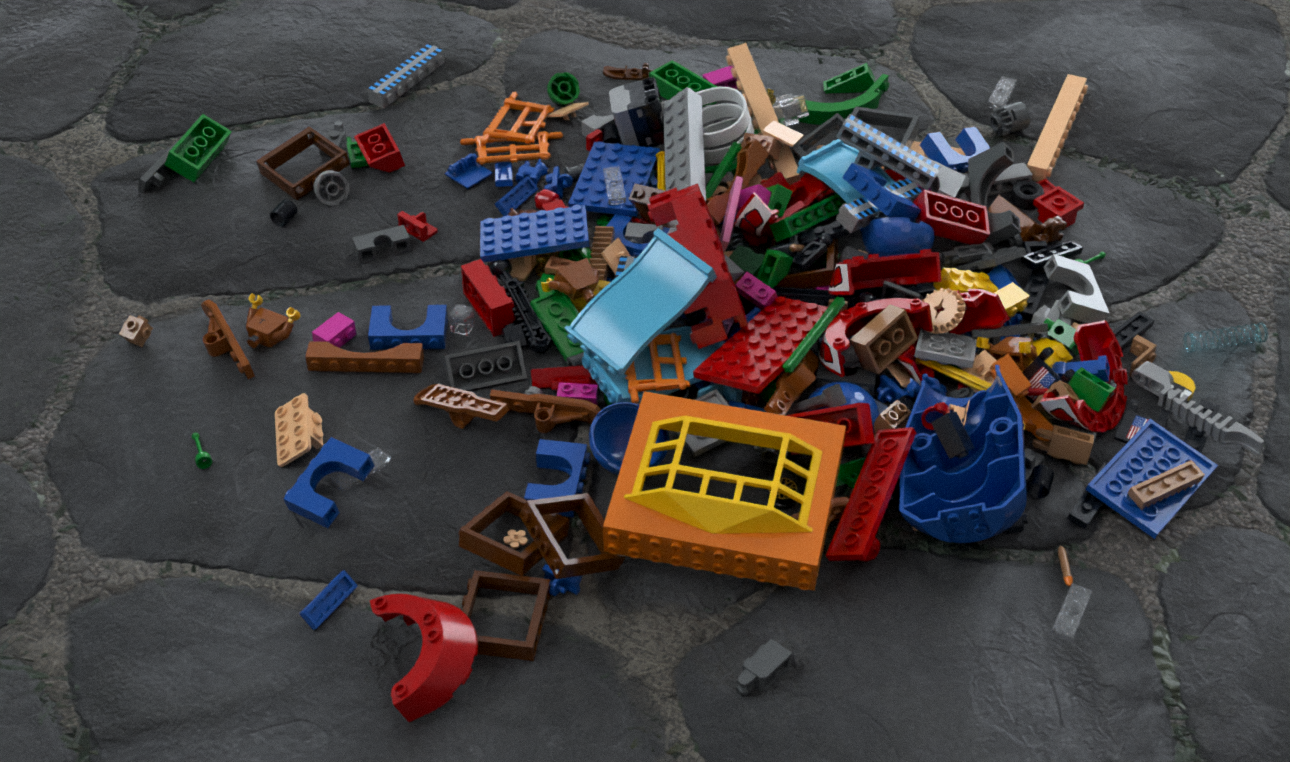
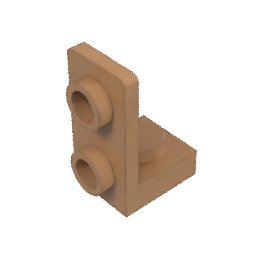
(1144, 350)
(1059, 389)

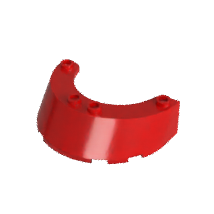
(445, 655)

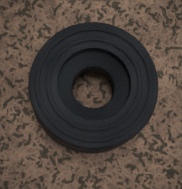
(1025, 193)

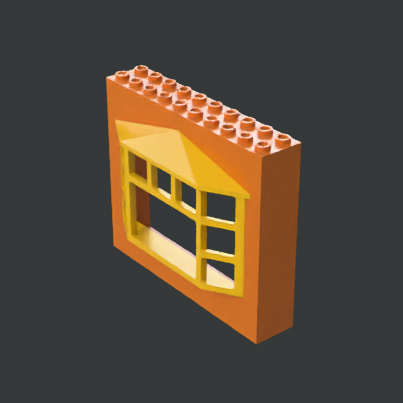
(719, 531)

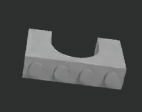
(1088, 302)

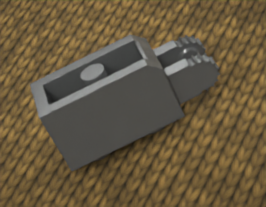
(763, 668)

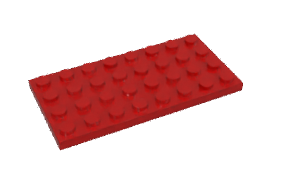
(759, 350)

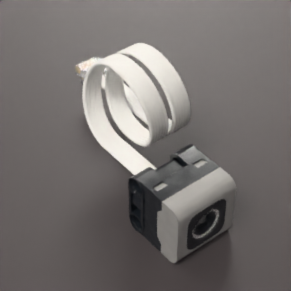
(640, 115)

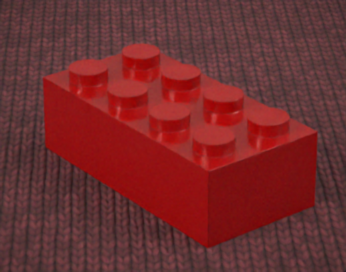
(953, 217)
(487, 296)
(853, 416)

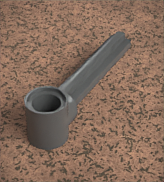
(830, 397)

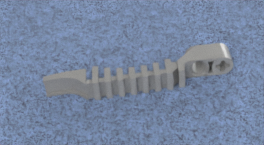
(1159, 382)

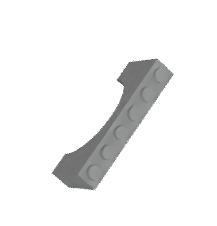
(946, 182)

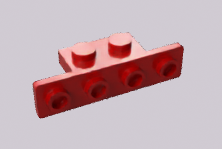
(553, 376)

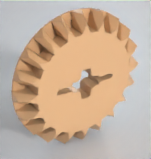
(953, 309)

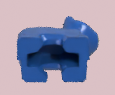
(534, 173)
(913, 387)

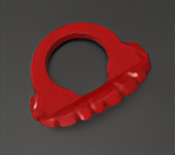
(939, 407)

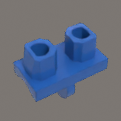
(558, 182)
(889, 390)
(562, 585)

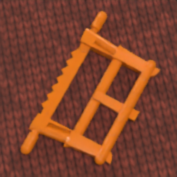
(512, 135)
(543, 145)
(658, 383)

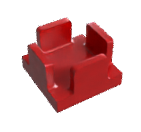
(1058, 203)

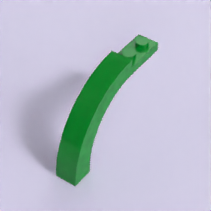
(821, 112)

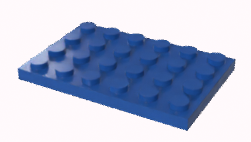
(636, 167)
(533, 233)
(1144, 457)

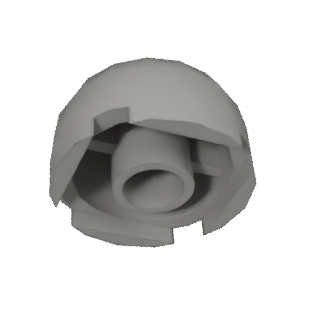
(331, 187)

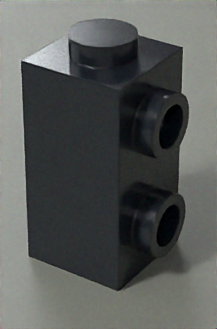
(953, 435)

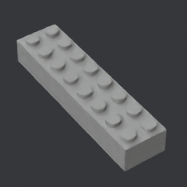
(684, 141)

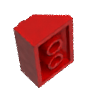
(380, 149)

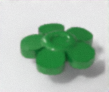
(604, 220)

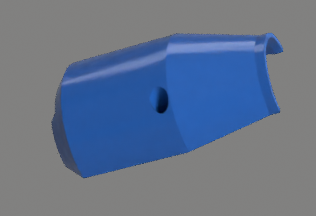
(970, 495)

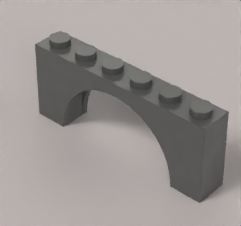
(983, 172)

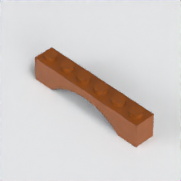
(748, 162)
(402, 358)

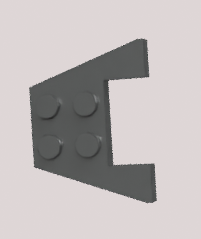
(989, 260)

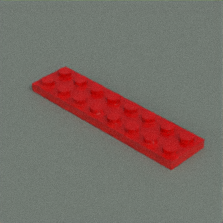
(871, 495)

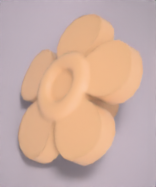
(515, 538)

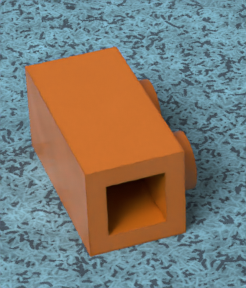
(1012, 375)

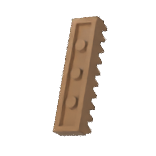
(603, 238)
(1165, 484)

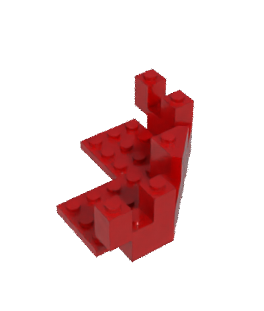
(700, 237)

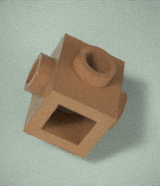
(136, 330)

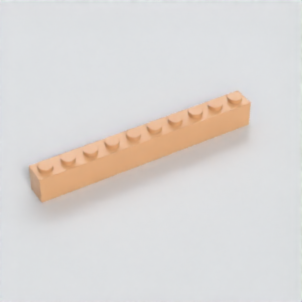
(759, 106)
(1057, 127)

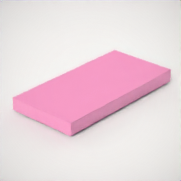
(730, 212)

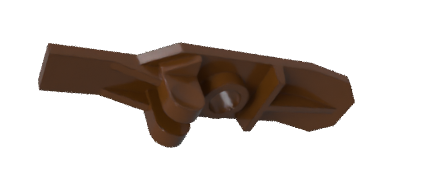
(627, 74)

